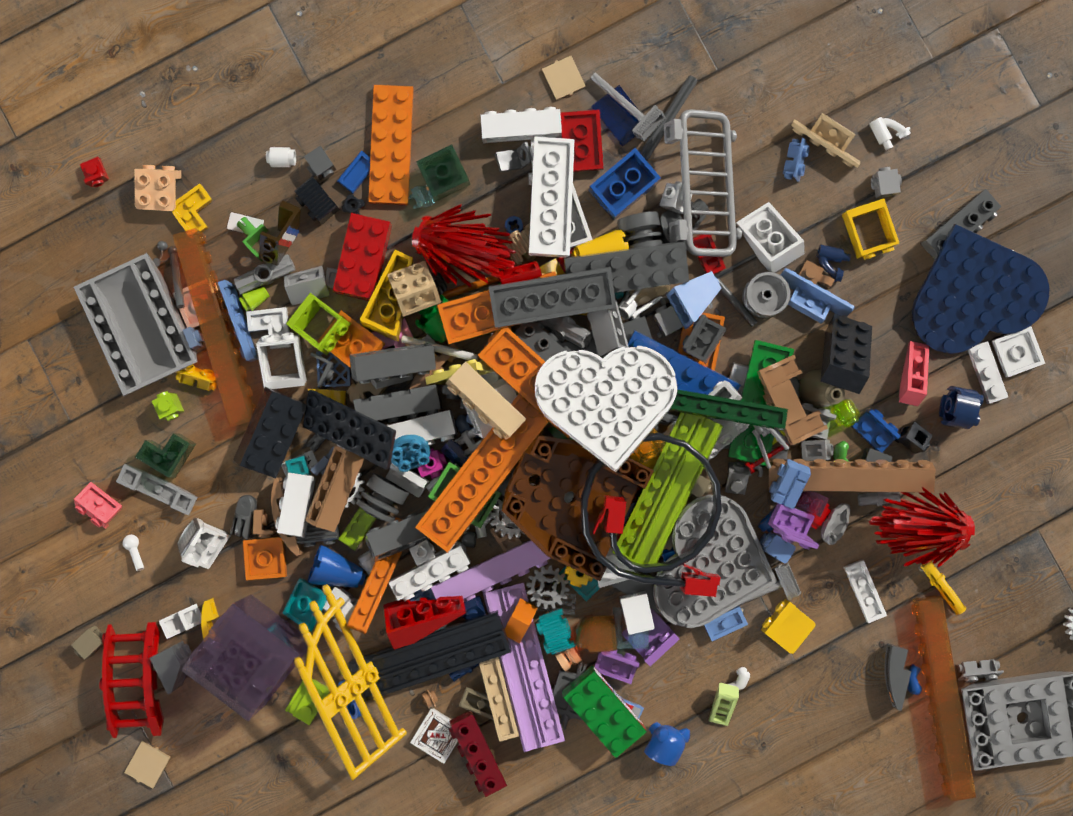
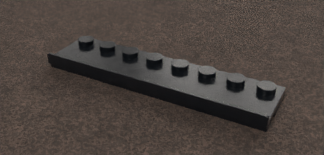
(438, 654)

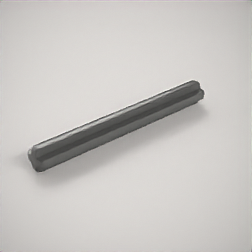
(670, 114)

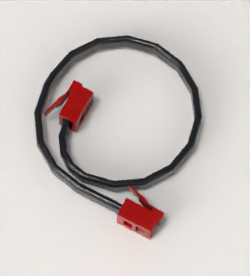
(614, 514)

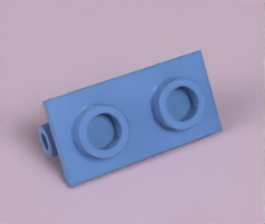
(796, 167)

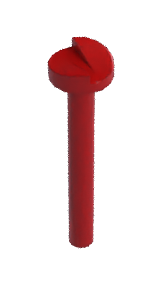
(751, 467)

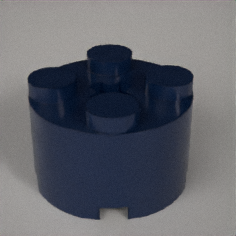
(960, 407)

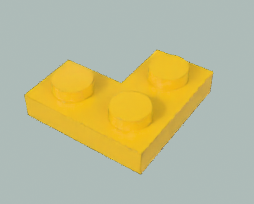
(189, 205)

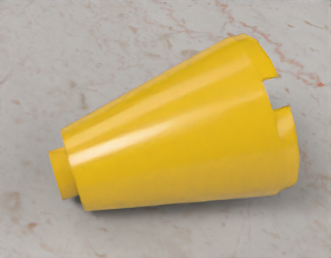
(608, 242)

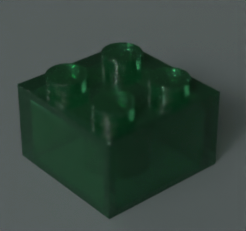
(443, 173)

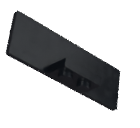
(349, 429)

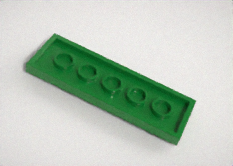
(763, 355)

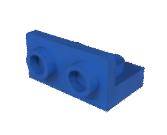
(876, 430)

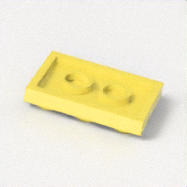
(440, 376)

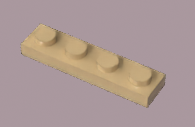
(498, 699)

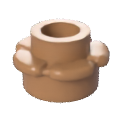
(429, 698)

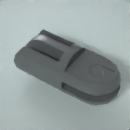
(243, 517)

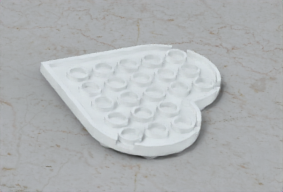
(606, 400)

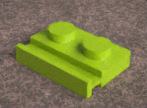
(302, 705)

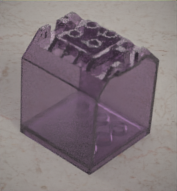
(246, 656)

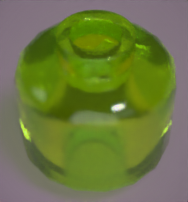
(846, 413)

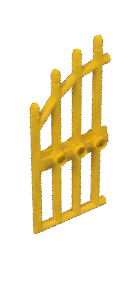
(346, 692)

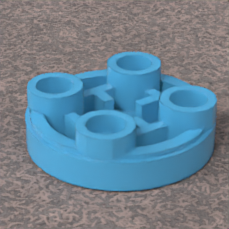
(410, 452)

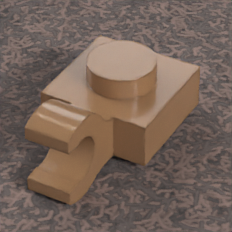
(814, 273)

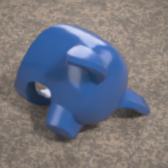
(666, 743)

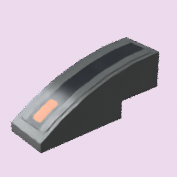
(896, 675)

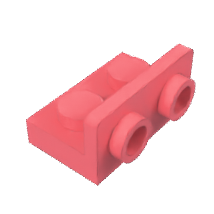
(96, 505)

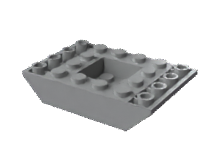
(993, 725)

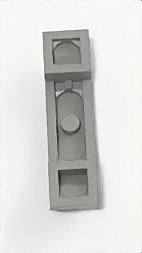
(157, 488)

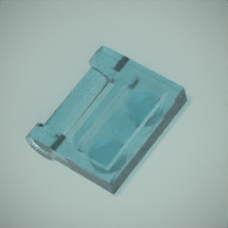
(635, 641)

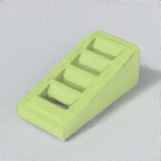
(727, 693)

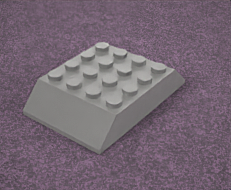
(136, 323)

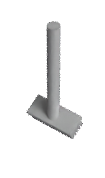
(647, 122)
(786, 580)

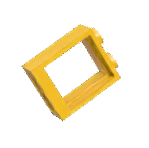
(886, 222)

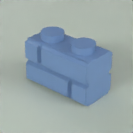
(789, 483)
(777, 547)

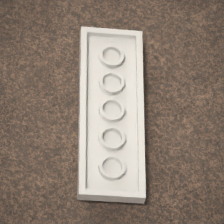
(551, 197)

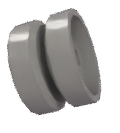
(754, 297)

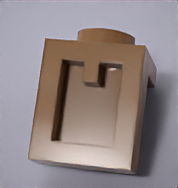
(260, 520)

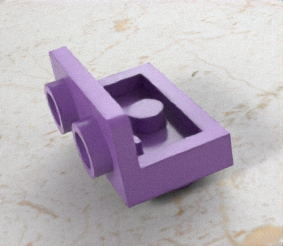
(617, 665)

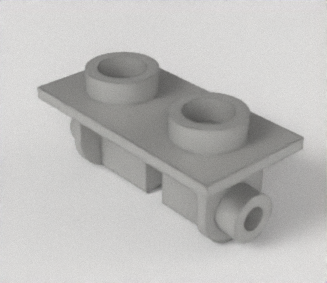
(987, 670)

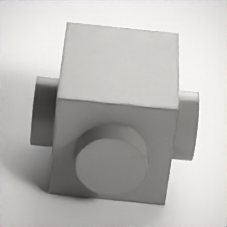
(886, 182)

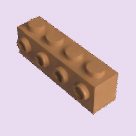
(334, 489)

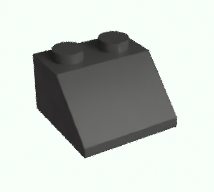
(170, 665)

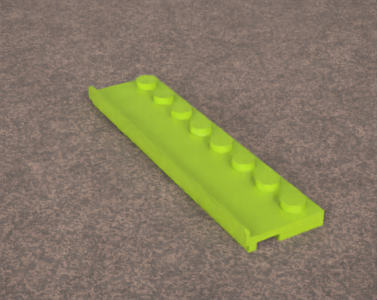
(668, 490)

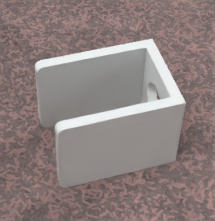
(637, 612)

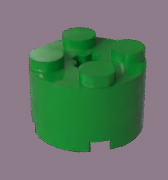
(431, 322)

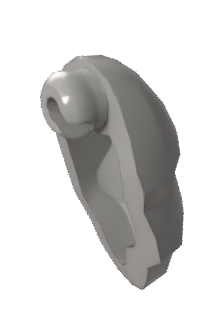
(835, 524)

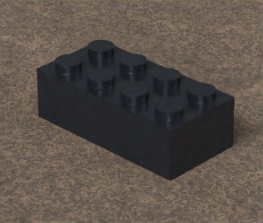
(846, 354)
(270, 432)

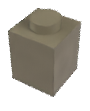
(88, 643)

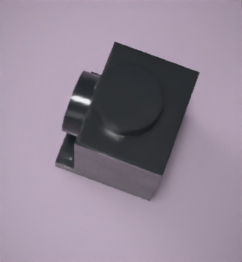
(914, 437)

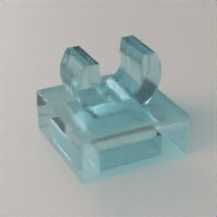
(422, 196)

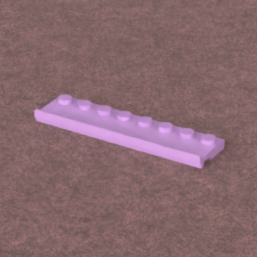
(526, 676)

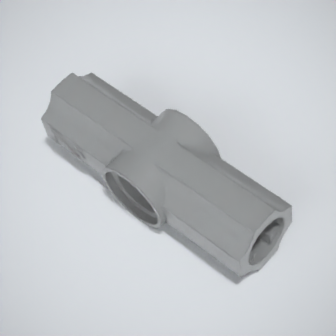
(252, 279)
(567, 329)

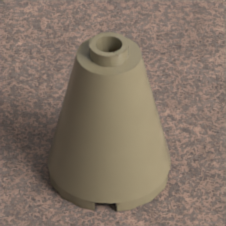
(817, 392)

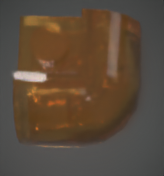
(596, 634)

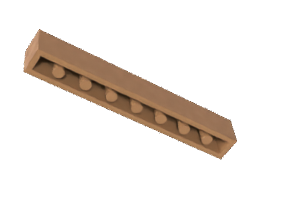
(864, 475)

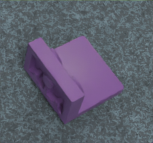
(660, 640)

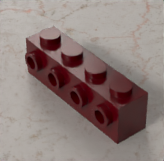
(479, 756)

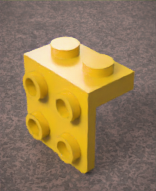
(788, 626)

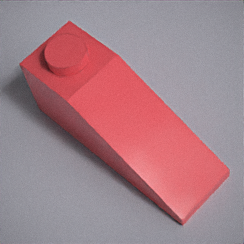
(915, 374)

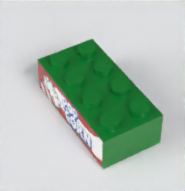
(604, 711)

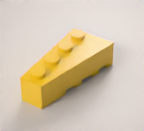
(383, 310)

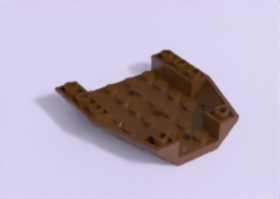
(545, 515)

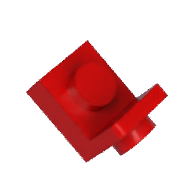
(94, 172)

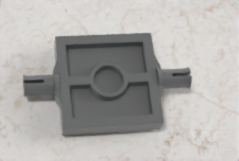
(563, 680)

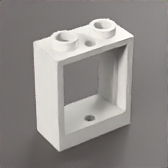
(281, 381)

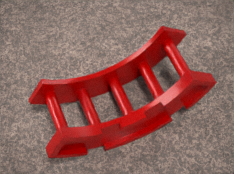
(148, 681)

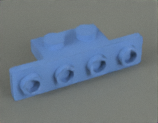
(812, 299)

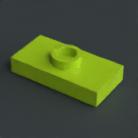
(357, 529)

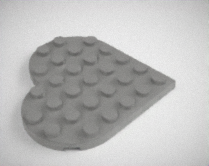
(731, 554)

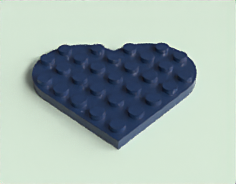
(976, 290)

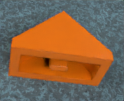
(520, 620)

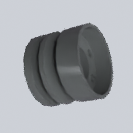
(640, 228)
(382, 498)

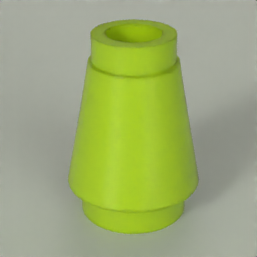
(253, 298)

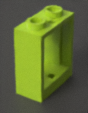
(305, 314)

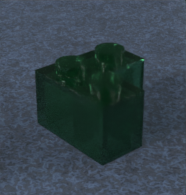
(166, 459)

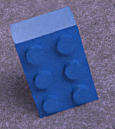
(624, 184)

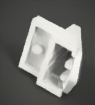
(201, 543)

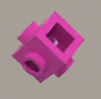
(435, 470)

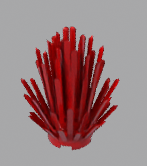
(465, 243)
(925, 528)

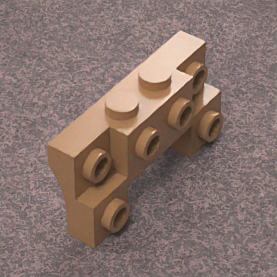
(781, 393)

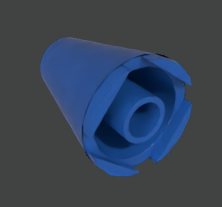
(334, 570)

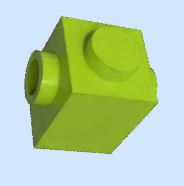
(167, 406)

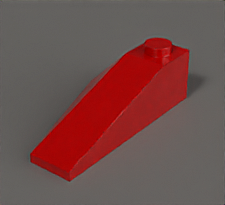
(414, 620)

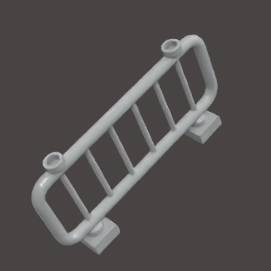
(682, 229)

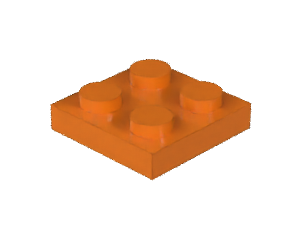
(264, 558)

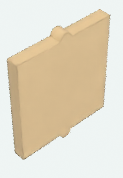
(563, 78)
(147, 764)

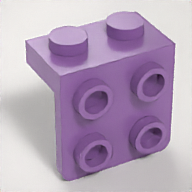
(793, 525)

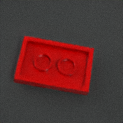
(586, 132)

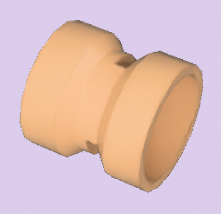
(573, 656)

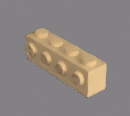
(485, 400)

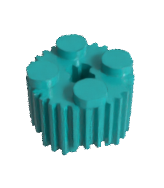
(556, 632)

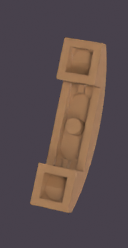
(276, 494)

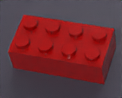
(362, 256)

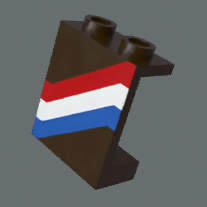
(273, 248)

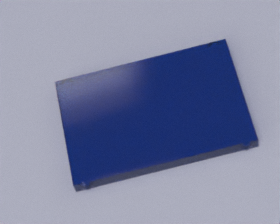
(616, 117)

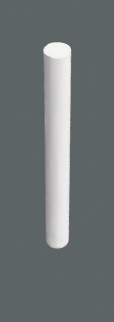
(440, 348)

